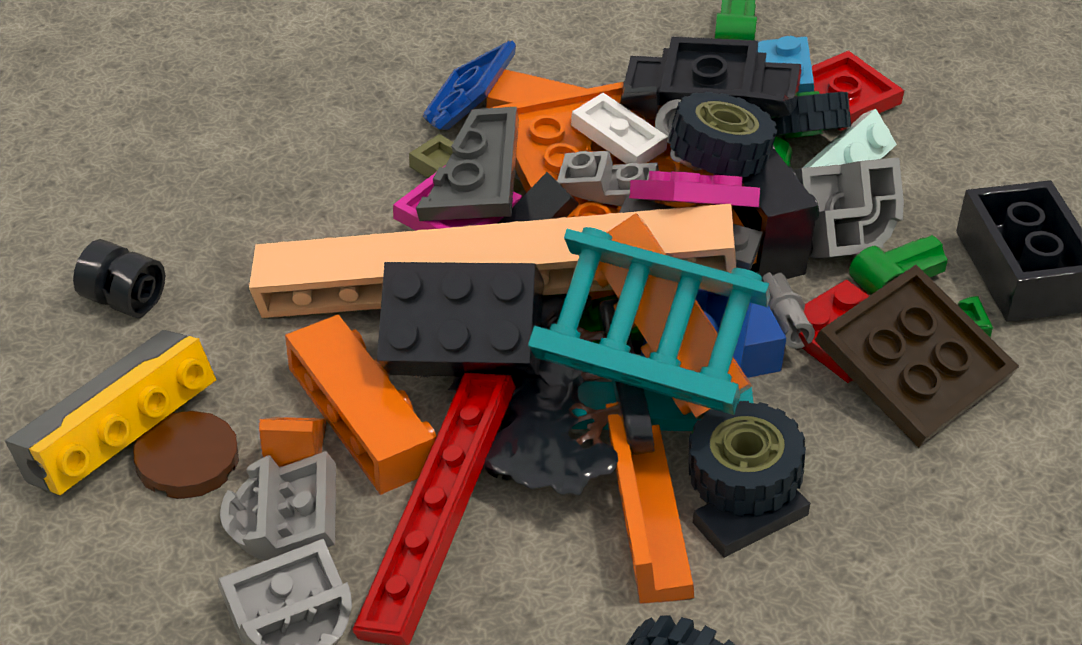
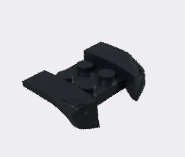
(714, 67)

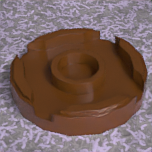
(186, 454)

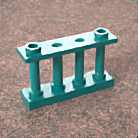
(662, 370)

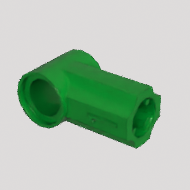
(736, 20)
(877, 268)

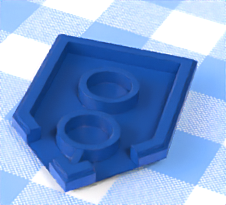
(468, 86)

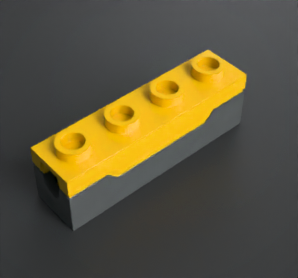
(110, 411)

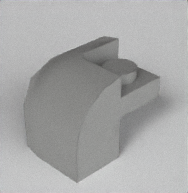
(855, 203)

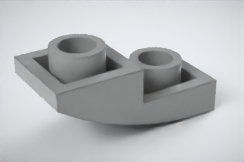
(597, 179)

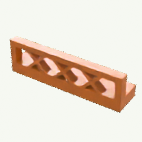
(651, 519)

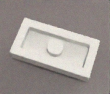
(619, 130)

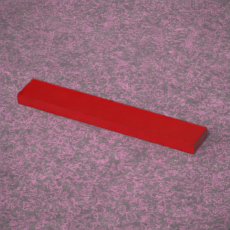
(434, 511)

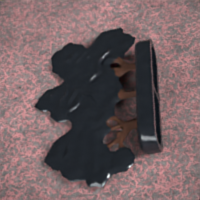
(537, 443)

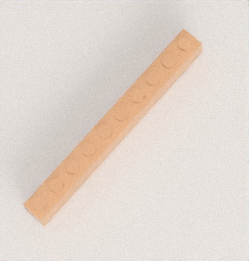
(349, 270)

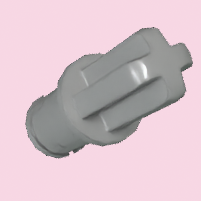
(788, 310)

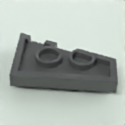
(480, 170)

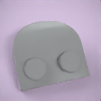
(282, 506)
(289, 599)

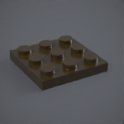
(916, 354)

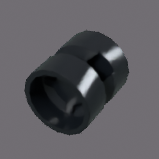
(119, 278)

